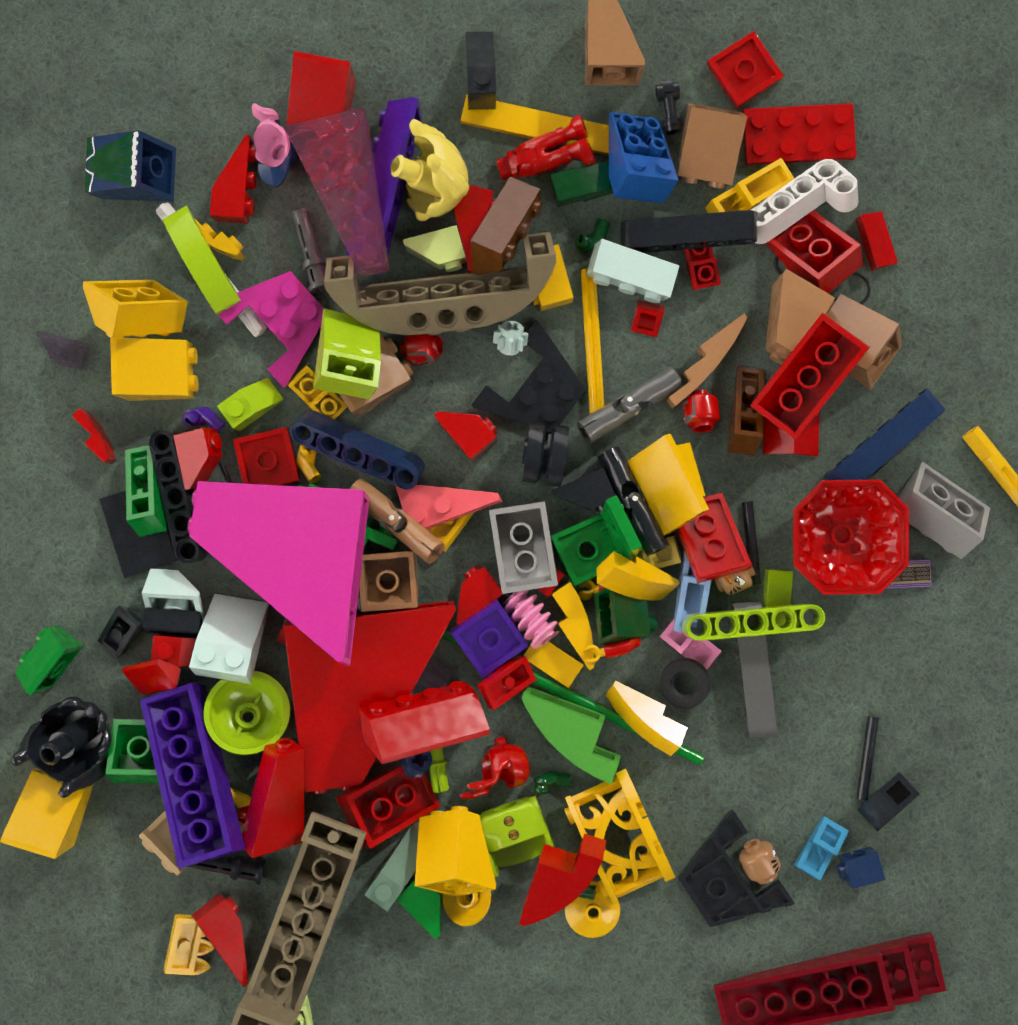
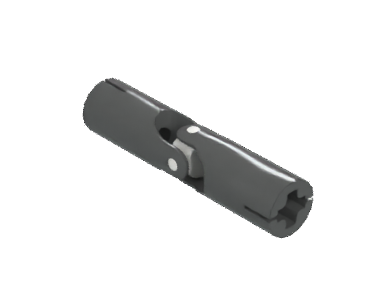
(641, 398)

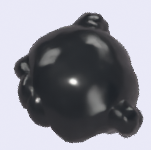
(68, 744)

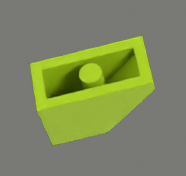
(250, 403)

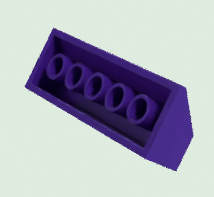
(393, 141)
(191, 776)

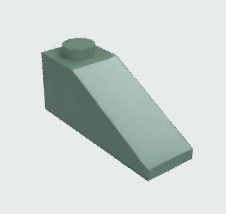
(395, 871)

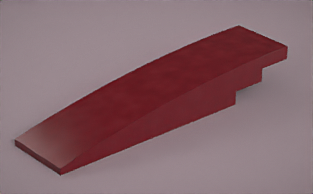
(835, 985)

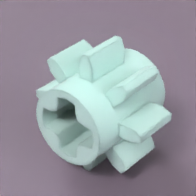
(510, 338)

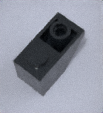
(888, 801)

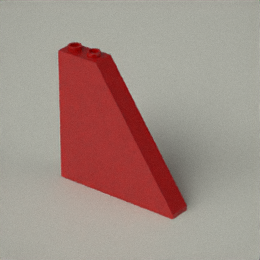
(327, 696)

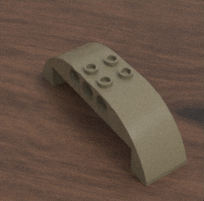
(442, 301)
(301, 923)

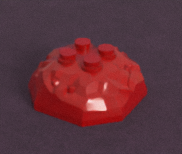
(850, 536)

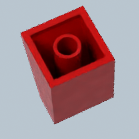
(319, 87)

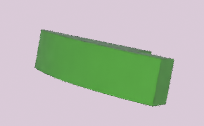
(572, 732)

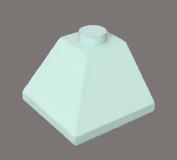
(171, 591)

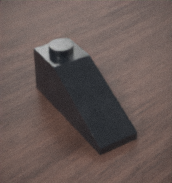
(481, 70)

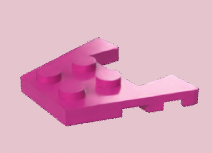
(288, 312)

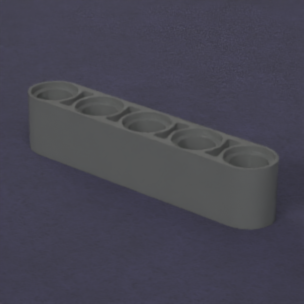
(755, 679)

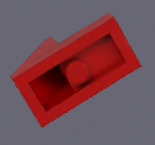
(506, 681)

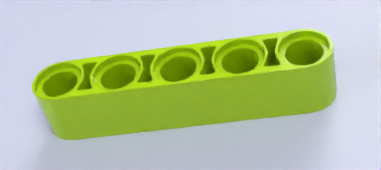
(766, 622)

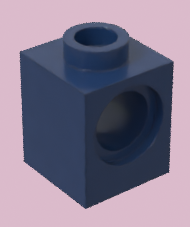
(860, 868)

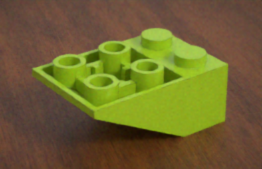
(347, 356)

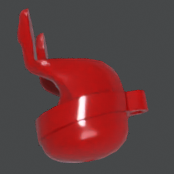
(501, 762)

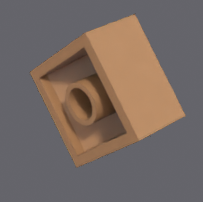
(389, 581)

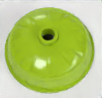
(232, 700)

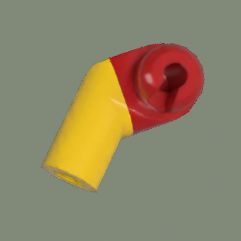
(242, 802)

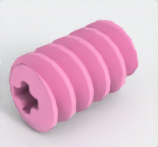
(530, 618)

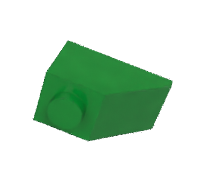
(423, 906)

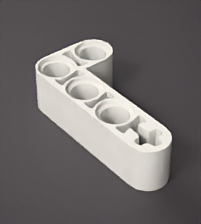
(819, 184)

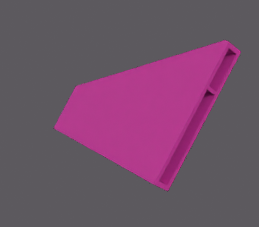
(292, 549)

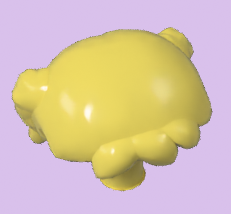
(436, 177)

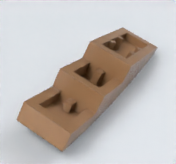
(712, 354)

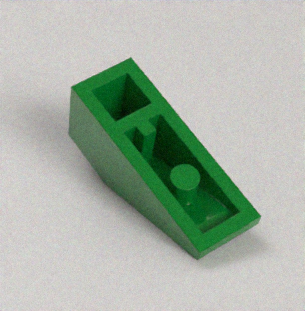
(143, 497)

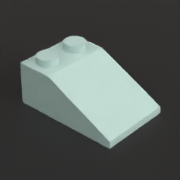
(229, 639)

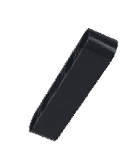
(690, 231)
(168, 487)

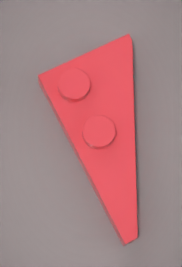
(439, 505)

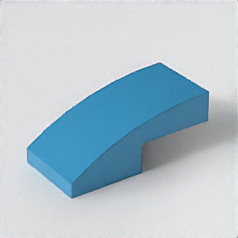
(820, 848)

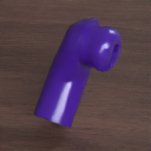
(202, 416)

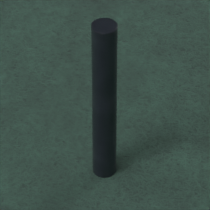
(751, 539)
(867, 758)

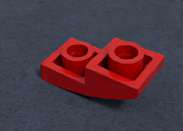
(702, 268)

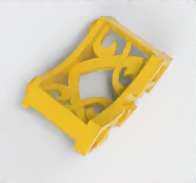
(652, 862)

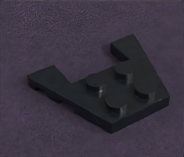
(547, 392)
(717, 884)

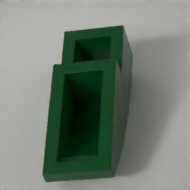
(581, 184)

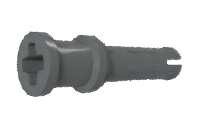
(313, 263)

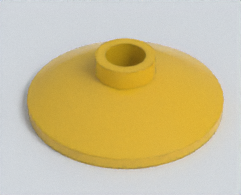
(467, 912)
(596, 926)

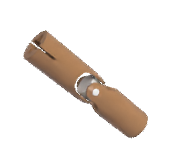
(414, 535)

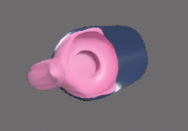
(273, 147)

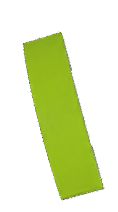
(200, 260)

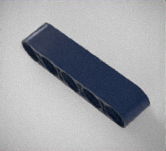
(889, 439)
(357, 449)

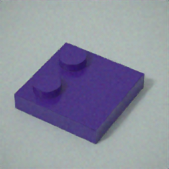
(489, 638)

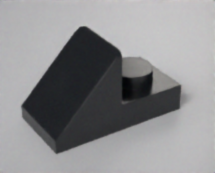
(120, 631)

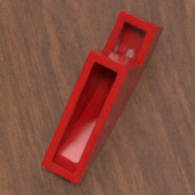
(561, 878)

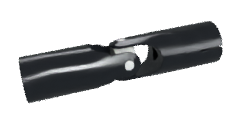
(639, 513)

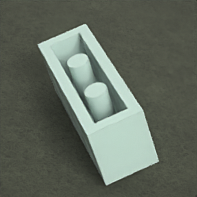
(632, 271)

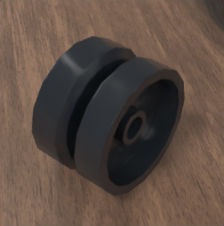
(546, 454)

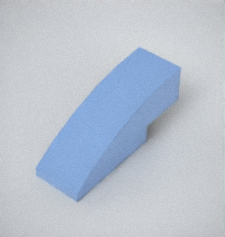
(690, 598)

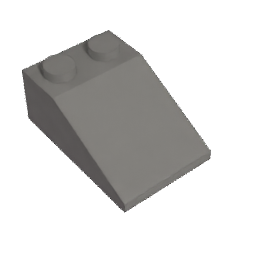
(523, 547)

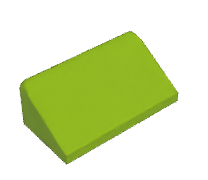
(777, 591)

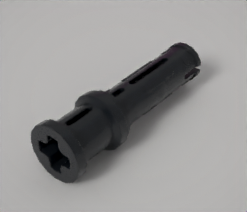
(235, 867)

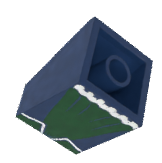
(130, 167)

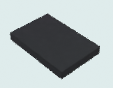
(135, 552)

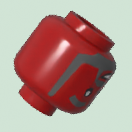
(422, 348)
(701, 411)

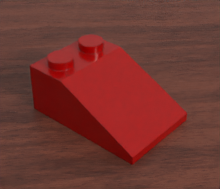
(817, 251)
(387, 804)

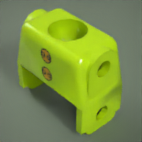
(515, 832)

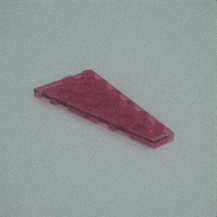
(342, 169)

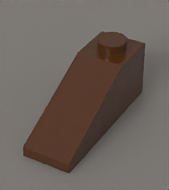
(745, 422)

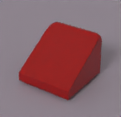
(647, 318)

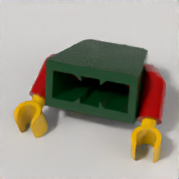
(620, 622)

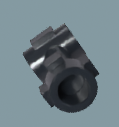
(668, 93)

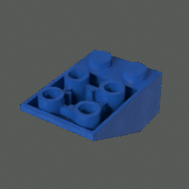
(639, 159)

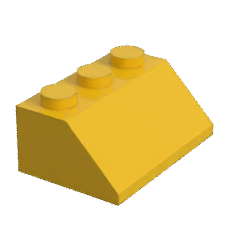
(135, 308)

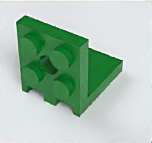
(605, 532)

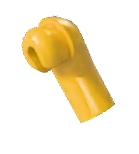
(306, 462)

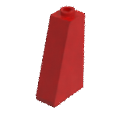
(277, 800)

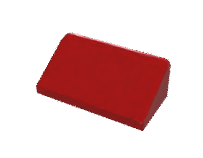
(876, 240)
(152, 676)

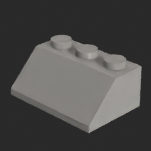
(944, 511)

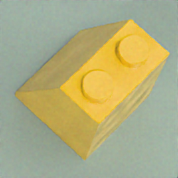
(153, 369)
(43, 819)
(453, 853)

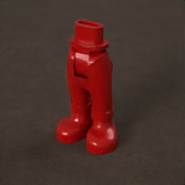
(532, 156)

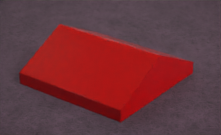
(778, 442)

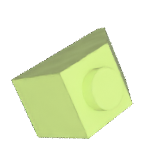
(438, 248)

